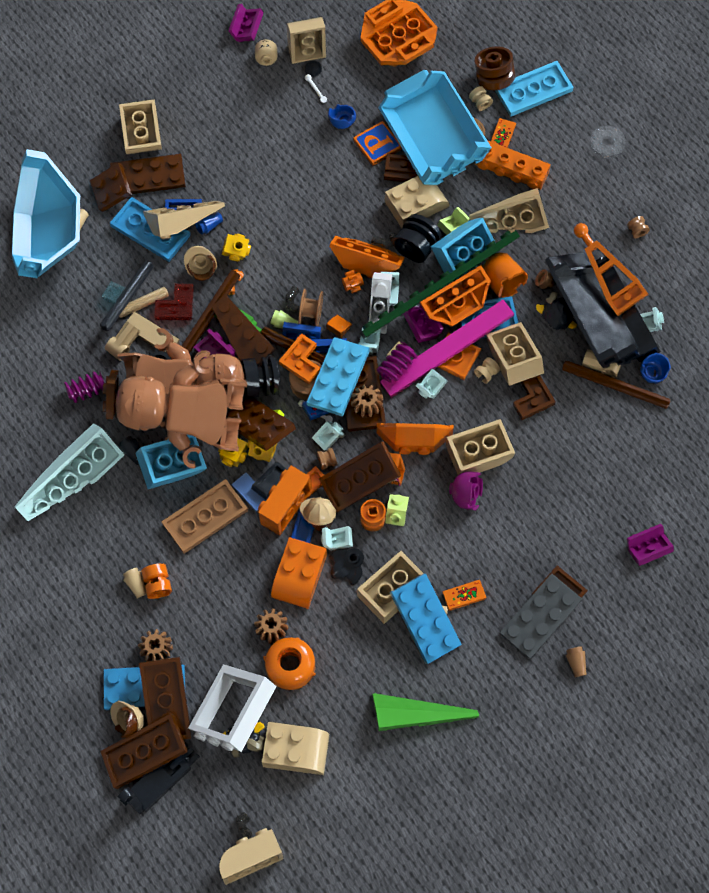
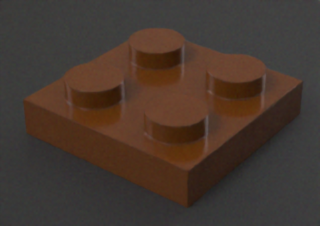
(110, 187)

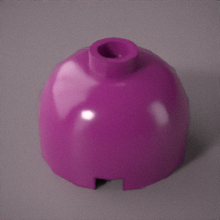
(466, 486)

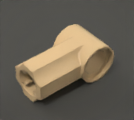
(122, 341)
(591, 362)

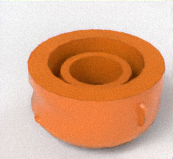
(295, 678)

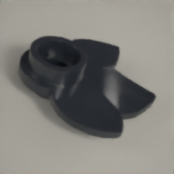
(345, 567)

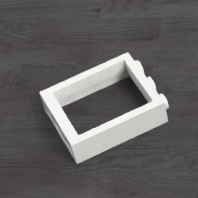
(248, 717)

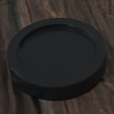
(313, 68)

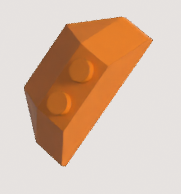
(364, 256)
(459, 298)
(414, 437)

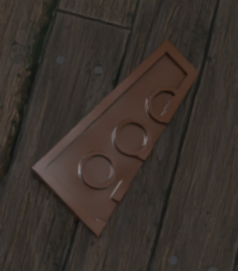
(241, 332)

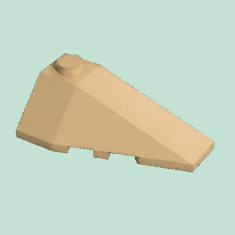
(515, 213)
(167, 222)

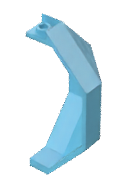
(43, 216)

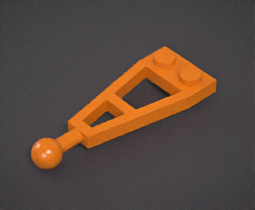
(628, 295)

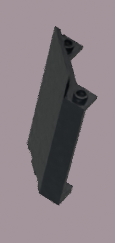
(609, 336)

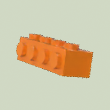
(515, 166)

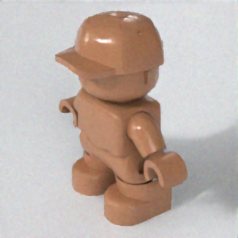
(222, 365)
(188, 408)

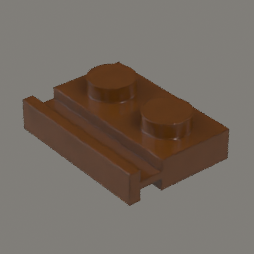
(398, 168)

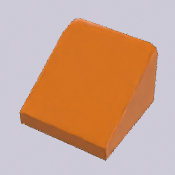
(338, 326)

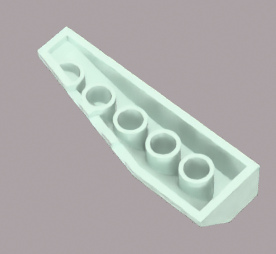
(72, 470)

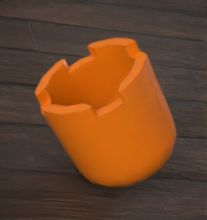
(504, 274)

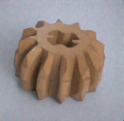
(374, 400)
(265, 631)
(154, 654)

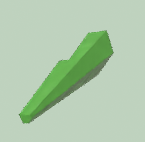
(402, 712)

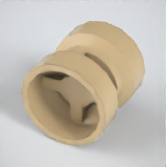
(481, 99)
(487, 369)

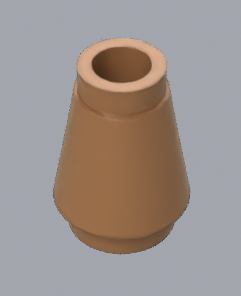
(577, 661)

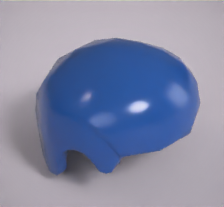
(339, 112)
(657, 362)

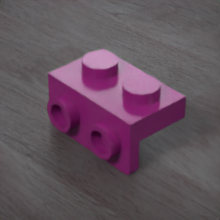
(245, 23)
(421, 326)
(214, 344)
(649, 545)

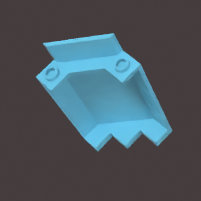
(433, 126)

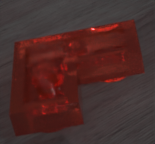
(178, 309)

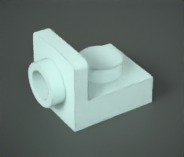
(328, 435)

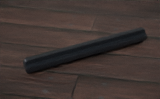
(126, 296)

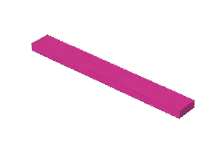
(449, 347)

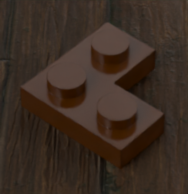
(110, 389)
(537, 400)

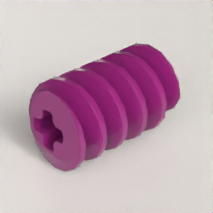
(396, 361)
(85, 386)

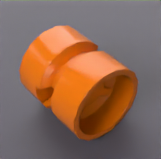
(371, 519)
(156, 580)

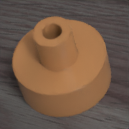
(544, 279)

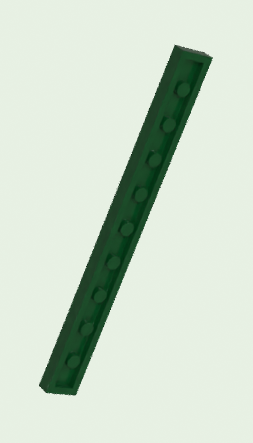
(432, 287)

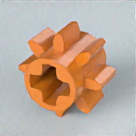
(352, 281)

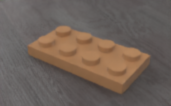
(204, 516)

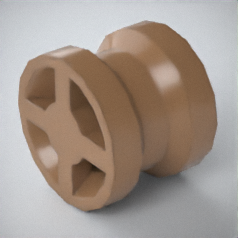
(638, 227)
(327, 458)

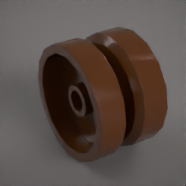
(495, 68)

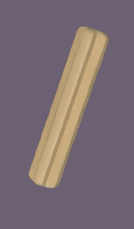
(144, 301)

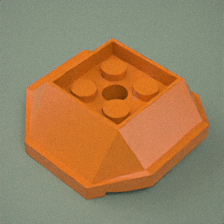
(397, 32)

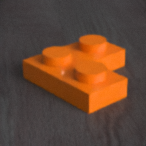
(296, 359)

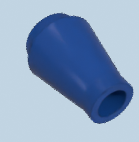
(208, 223)

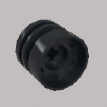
(416, 238)
(261, 376)

